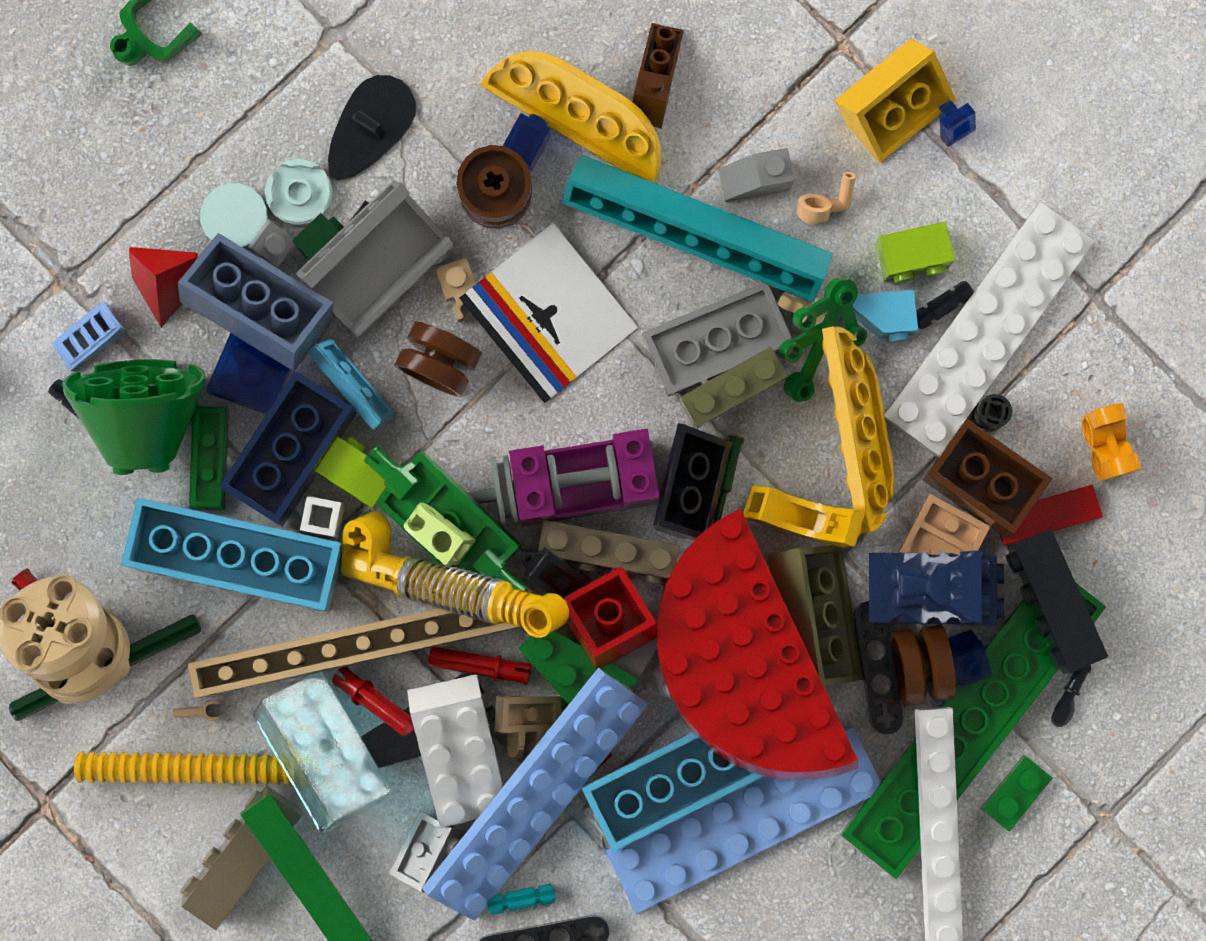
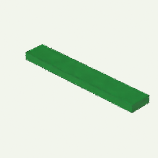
(302, 871)

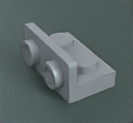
(424, 850)

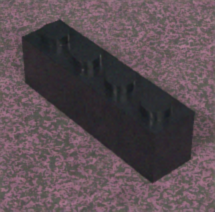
(1056, 601)

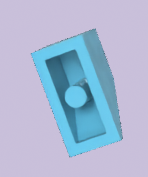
(888, 314)

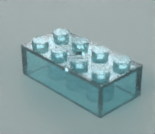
(321, 752)

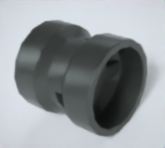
(985, 415)

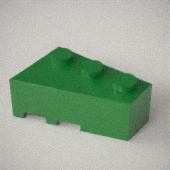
(567, 664)

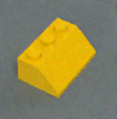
(895, 99)

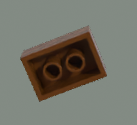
(987, 479)

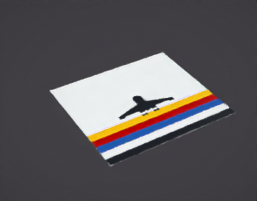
(548, 312)

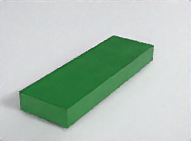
(208, 457)

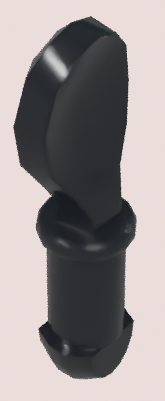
(1065, 707)

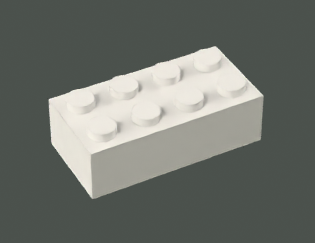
(456, 748)

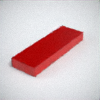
(1058, 513)

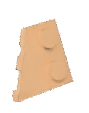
(943, 529)

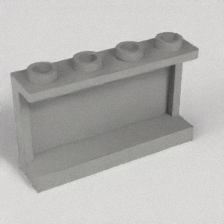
(376, 259)

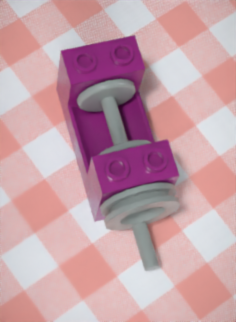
(574, 480)

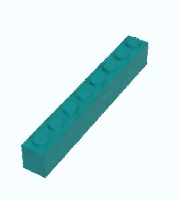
(697, 228)

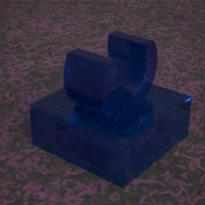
(956, 122)

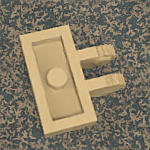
(522, 715)

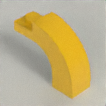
(803, 518)

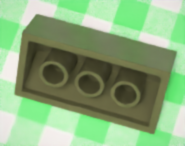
(820, 605)

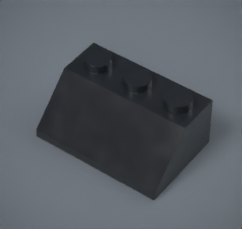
(691, 483)

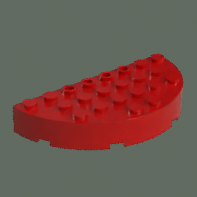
(741, 664)

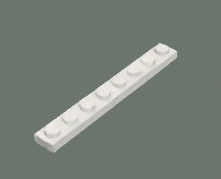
(938, 824)

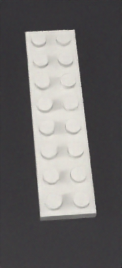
(988, 329)

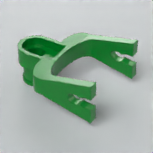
(138, 43)

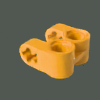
(1106, 436)

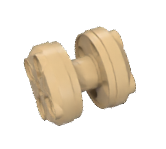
(64, 639)

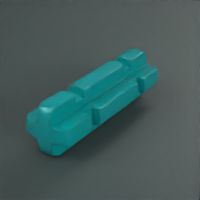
(521, 899)

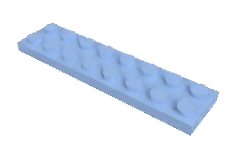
(535, 795)
(735, 829)

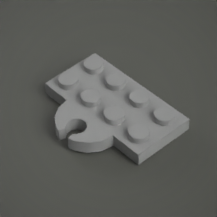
(716, 338)

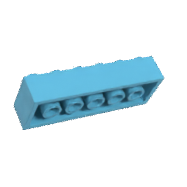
(233, 554)
(661, 788)

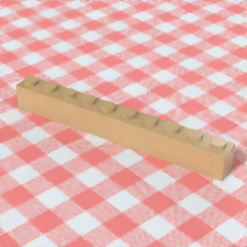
(335, 650)

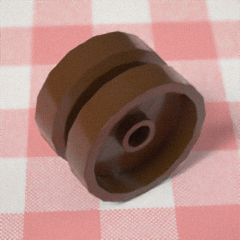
(491, 167)
(440, 356)
(923, 665)

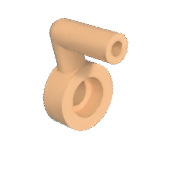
(816, 208)

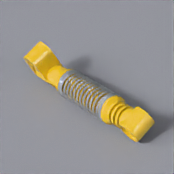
(411, 577)

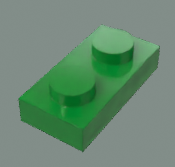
(1016, 793)

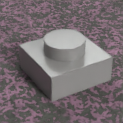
(272, 243)

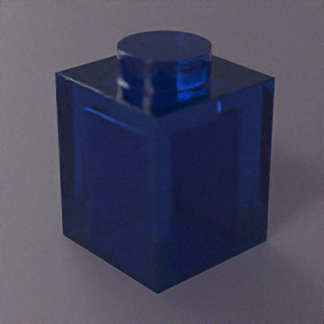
(529, 138)

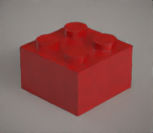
(610, 618)

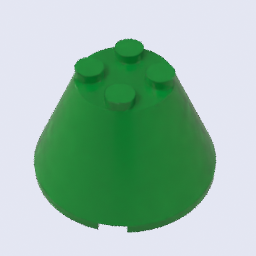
(136, 410)

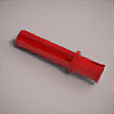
(480, 664)
(364, 694)

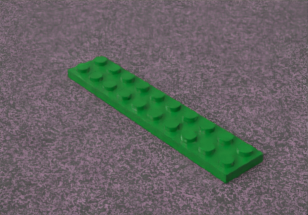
(982, 718)

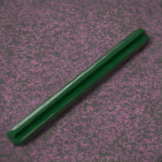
(139, 651)

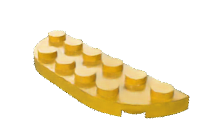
(579, 109)
(861, 426)

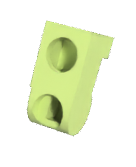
(438, 535)

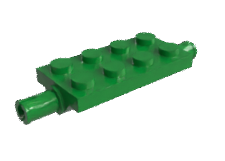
(428, 483)

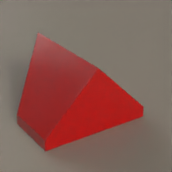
(157, 278)

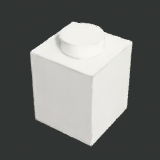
(322, 517)

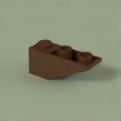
(657, 72)

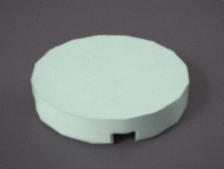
(298, 192)
(233, 212)

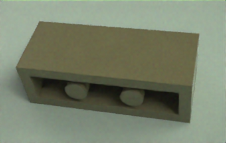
(733, 388)

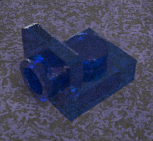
(969, 658)

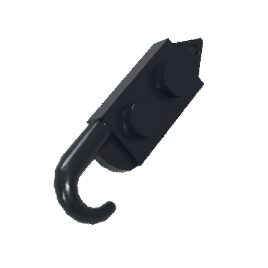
(552, 572)

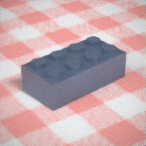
(255, 301)

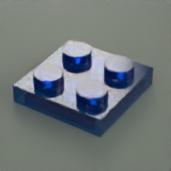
(247, 376)

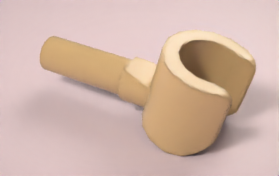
(198, 711)

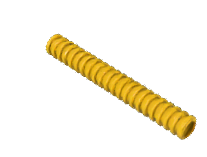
(178, 768)

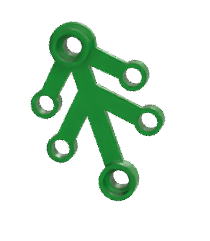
(837, 301)

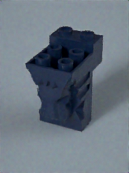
(935, 588)

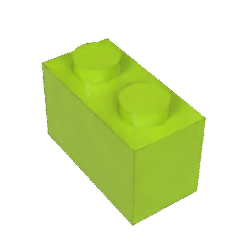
(915, 252)
(347, 470)

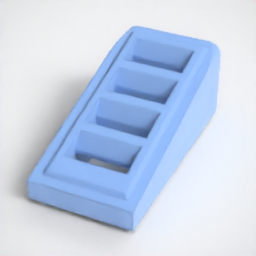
(105, 339)

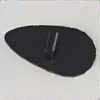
(370, 125)

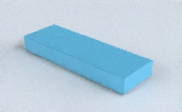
(351, 383)

